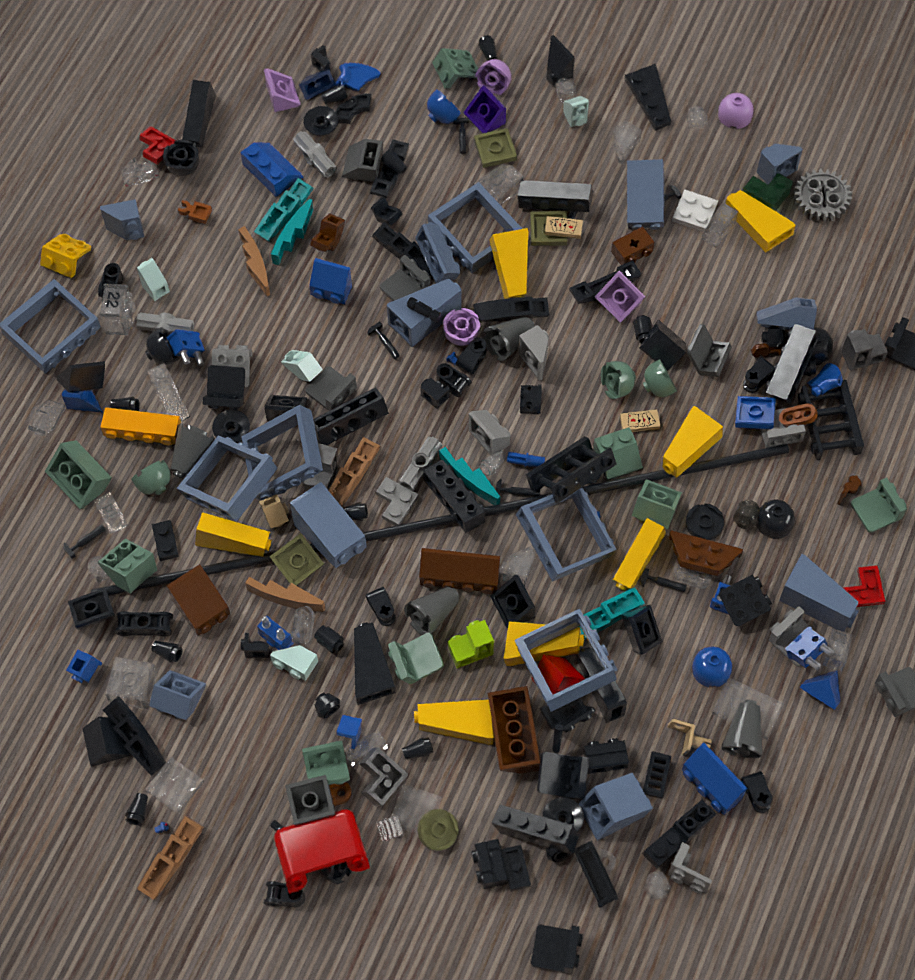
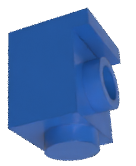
(83, 666)

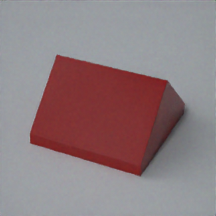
(558, 673)

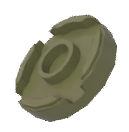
(437, 829)

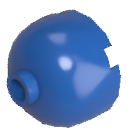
(441, 108)
(712, 666)

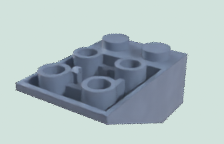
(788, 313)

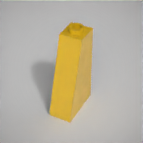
(760, 221)
(511, 259)
(692, 440)
(231, 536)
(639, 555)
(560, 646)
(457, 719)

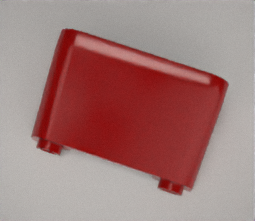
(318, 846)

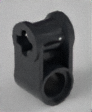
(108, 278)
(472, 356)
(758, 375)
(455, 380)
(381, 604)
(756, 790)
(279, 896)

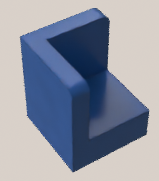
(350, 728)

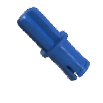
(526, 460)

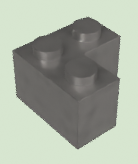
(863, 349)
(330, 466)
(386, 776)

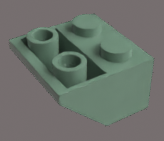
(128, 565)

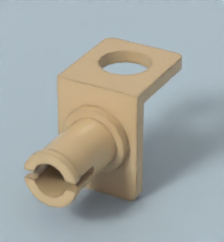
(690, 738)

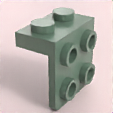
(454, 64)
(879, 506)
(416, 658)
(327, 760)

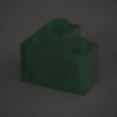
(769, 194)

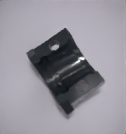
(530, 399)

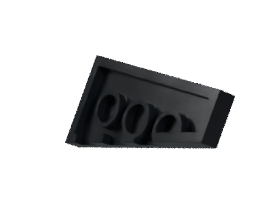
(649, 93)

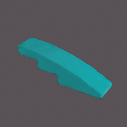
(282, 212)
(294, 228)
(473, 480)
(611, 610)

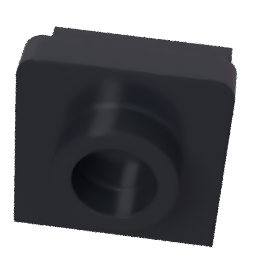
(385, 212)

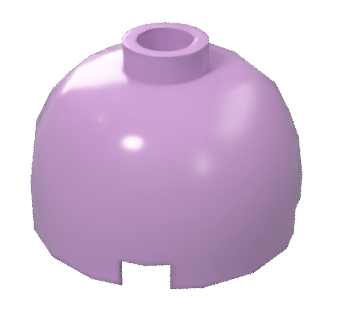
(494, 76)
(735, 110)
(461, 326)

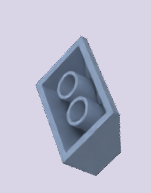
(437, 253)

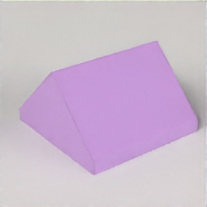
(281, 90)
(620, 297)

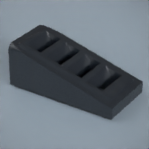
(658, 757)

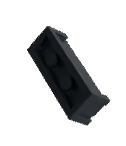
(596, 873)

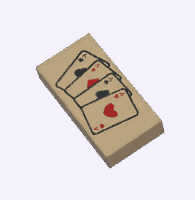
(563, 227)
(640, 420)

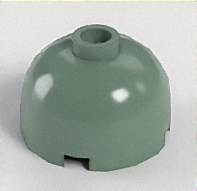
(618, 379)
(658, 380)
(153, 478)

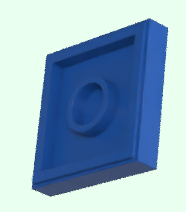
(755, 412)

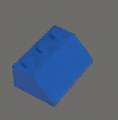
(270, 167)
(713, 779)

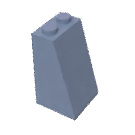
(645, 194)
(414, 326)
(327, 525)
(819, 595)

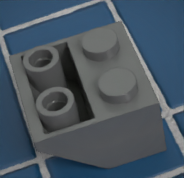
(363, 160)

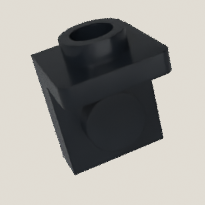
(319, 59)
(256, 649)

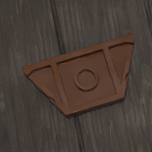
(703, 554)

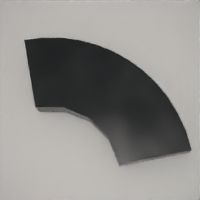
(352, 107)

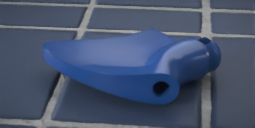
(356, 75)
(827, 379)

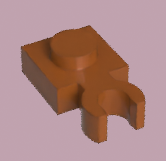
(197, 212)

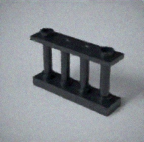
(849, 425)
(566, 460)

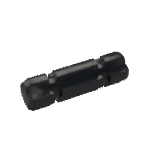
(423, 309)

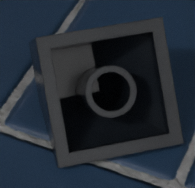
(559, 63)

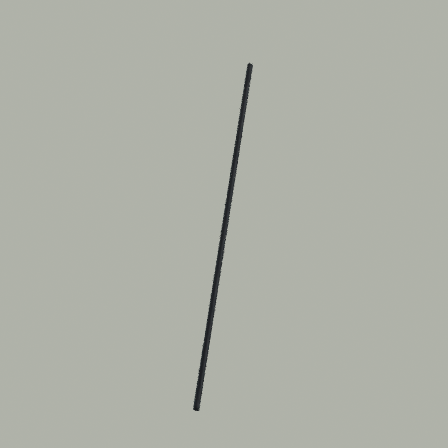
(490, 510)

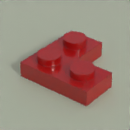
(157, 143)
(870, 589)

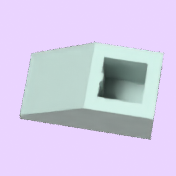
(576, 111)
(152, 279)
(302, 364)
(296, 660)

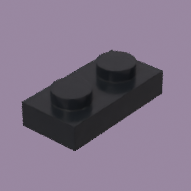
(165, 540)
(516, 868)

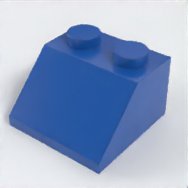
(330, 281)

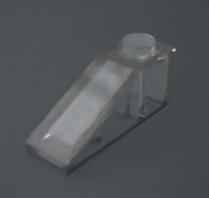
(167, 392)

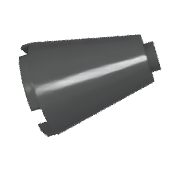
(504, 337)
(188, 449)
(431, 609)
(745, 732)

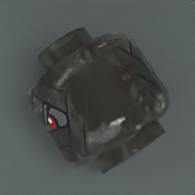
(746, 513)

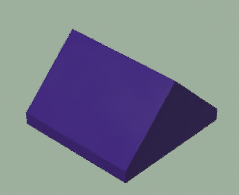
(486, 111)

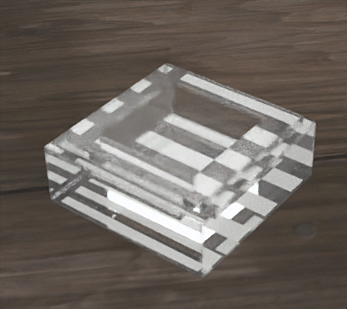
(389, 828)

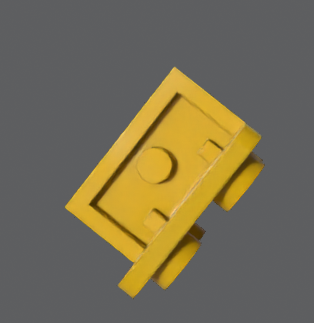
(62, 254)

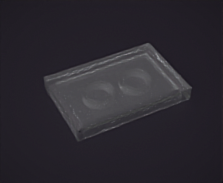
(735, 693)

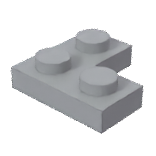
(400, 500)

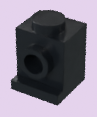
(434, 392)

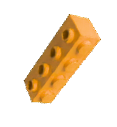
(140, 426)

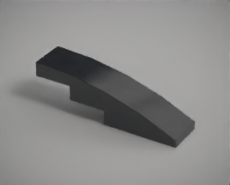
(400, 246)
(135, 735)

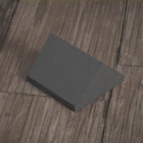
(310, 800)

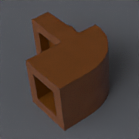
(329, 233)

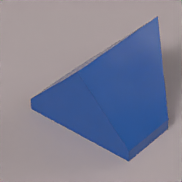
(81, 400)
(824, 688)

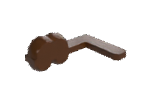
(764, 350)
(851, 487)

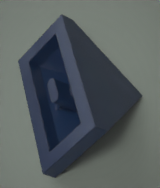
(316, 84)

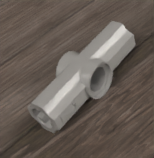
(314, 154)
(166, 320)
(426, 455)

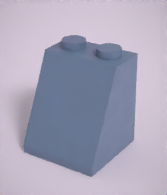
(614, 805)

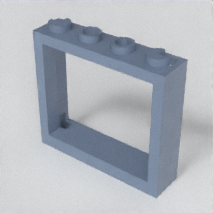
(491, 205)
(31, 308)
(297, 416)
(246, 493)
(542, 546)
(552, 631)

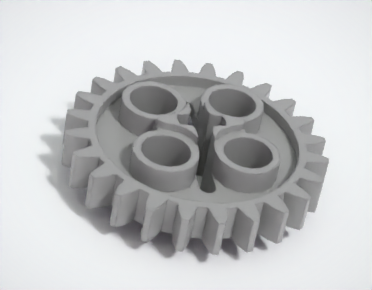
(806, 195)

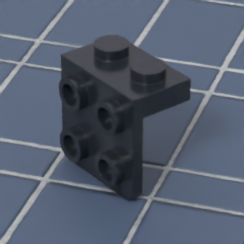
(902, 344)
(225, 387)
(745, 600)
(567, 715)
(562, 775)
(556, 948)

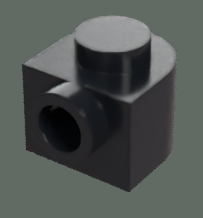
(773, 336)

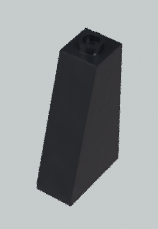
(198, 112)
(371, 669)
(609, 697)

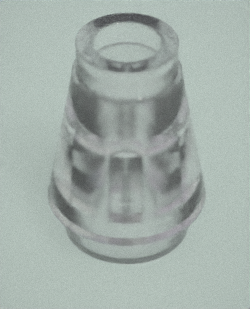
(492, 463)

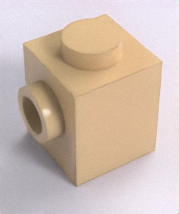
(274, 511)

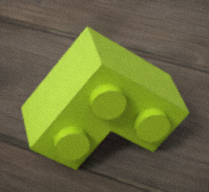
(473, 645)

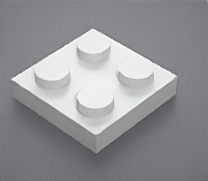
(694, 210)

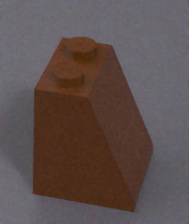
(198, 600)

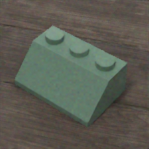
(77, 473)

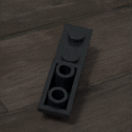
(511, 309)
(681, 832)

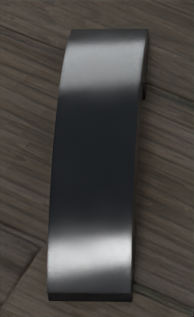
(387, 178)
(586, 292)

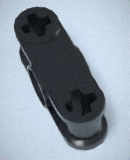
(157, 624)

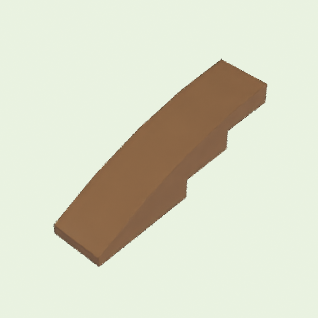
(255, 263)
(353, 471)
(290, 597)
(170, 858)

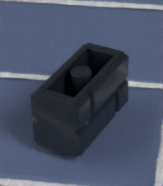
(606, 756)
(490, 864)

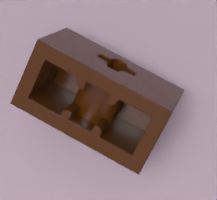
(633, 246)

